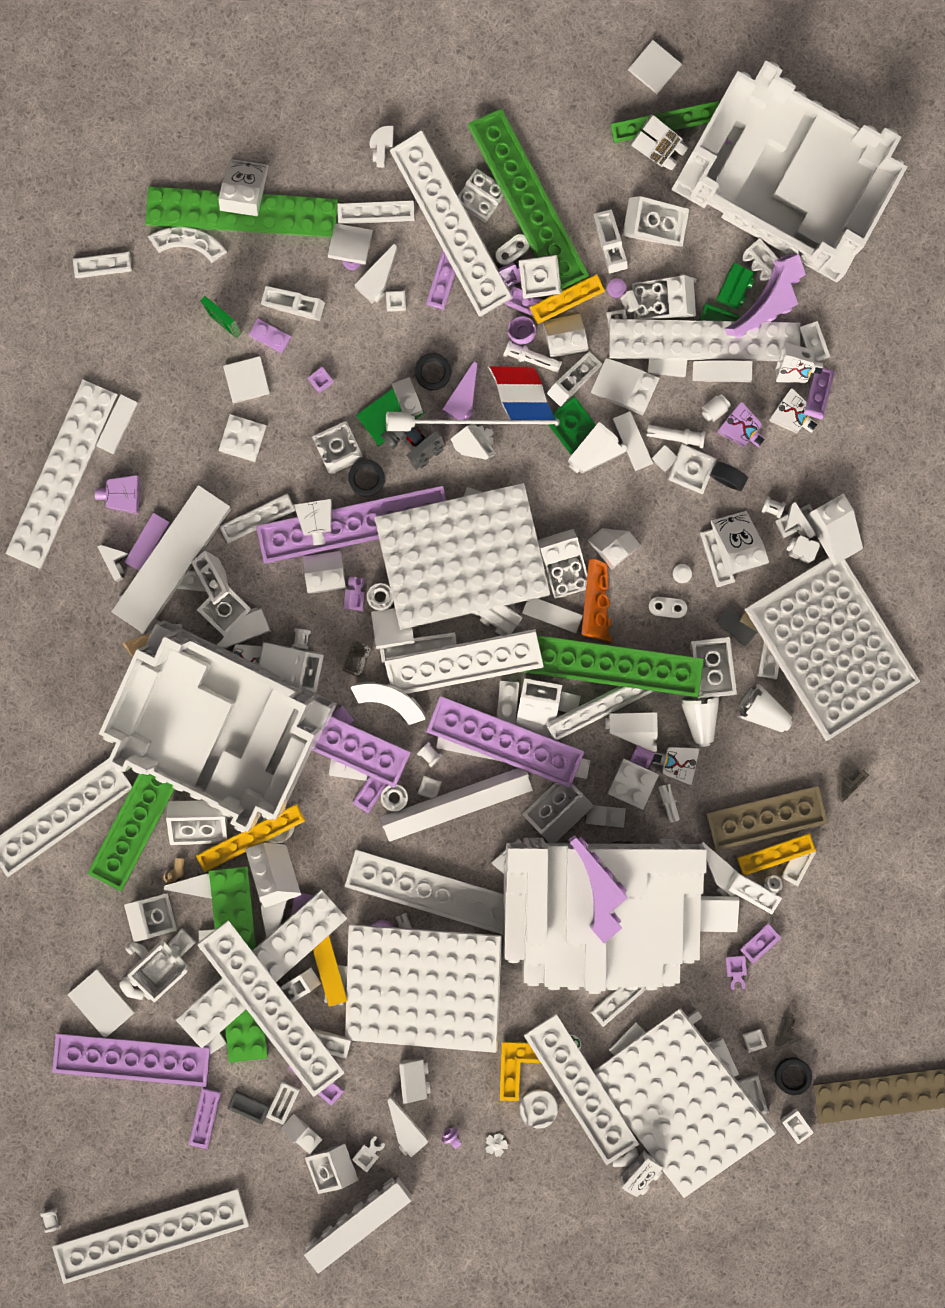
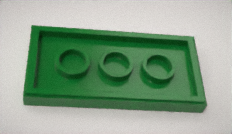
(220, 317)

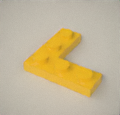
(511, 1056)

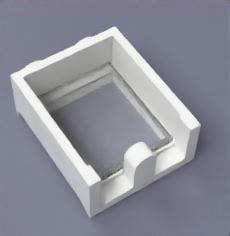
(158, 971)

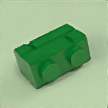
(735, 286)

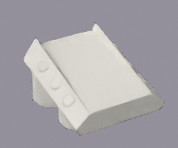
(338, 447)

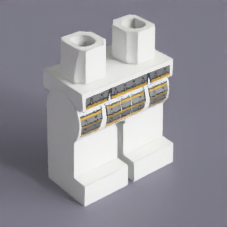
(663, 147)

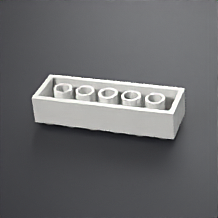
(358, 1224)

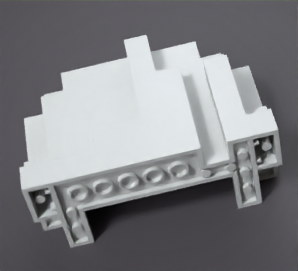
(792, 171)
(213, 725)
(552, 907)

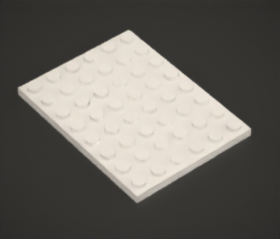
(462, 556)
(832, 646)
(423, 988)
(683, 1103)

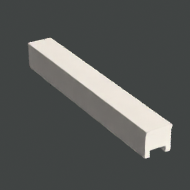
(456, 803)

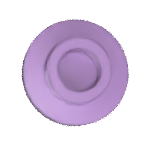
(450, 1136)

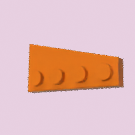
(596, 602)

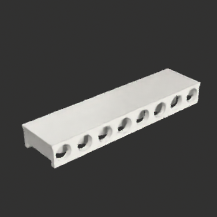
(171, 560)

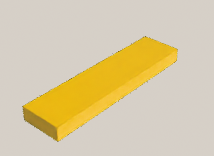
(569, 298)
(776, 854)
(329, 973)

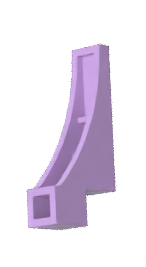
(776, 297)
(605, 892)

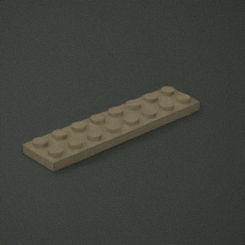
(880, 1095)

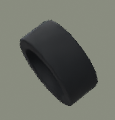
(432, 357)
(729, 476)
(366, 492)
(807, 1072)

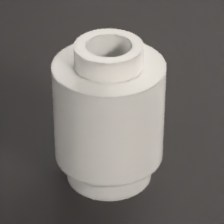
(715, 408)

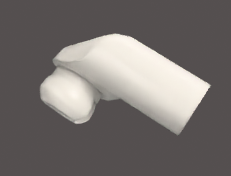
(128, 989)

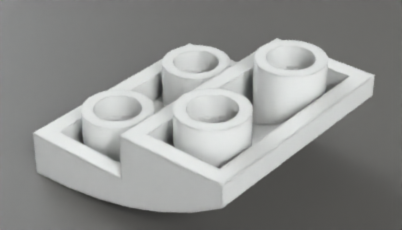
(481, 195)
(350, 243)

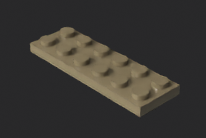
(766, 818)

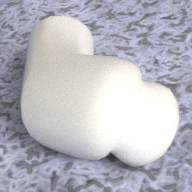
(134, 946)
(627, 1160)

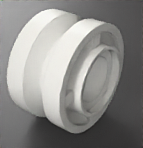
(380, 587)
(394, 806)

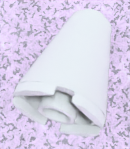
(764, 710)
(701, 718)

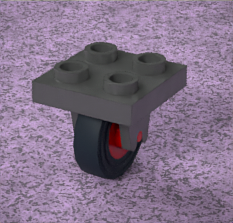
(424, 448)

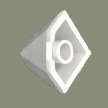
(596, 449)
(613, 545)
(635, 728)

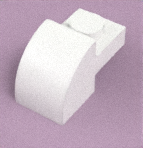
(382, 140)

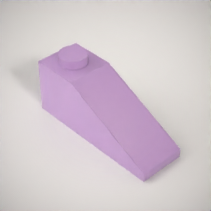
(461, 401)

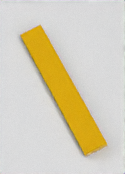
(258, 834)

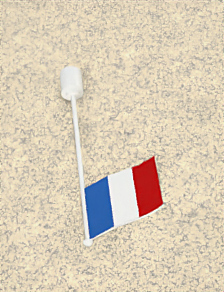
(519, 393)

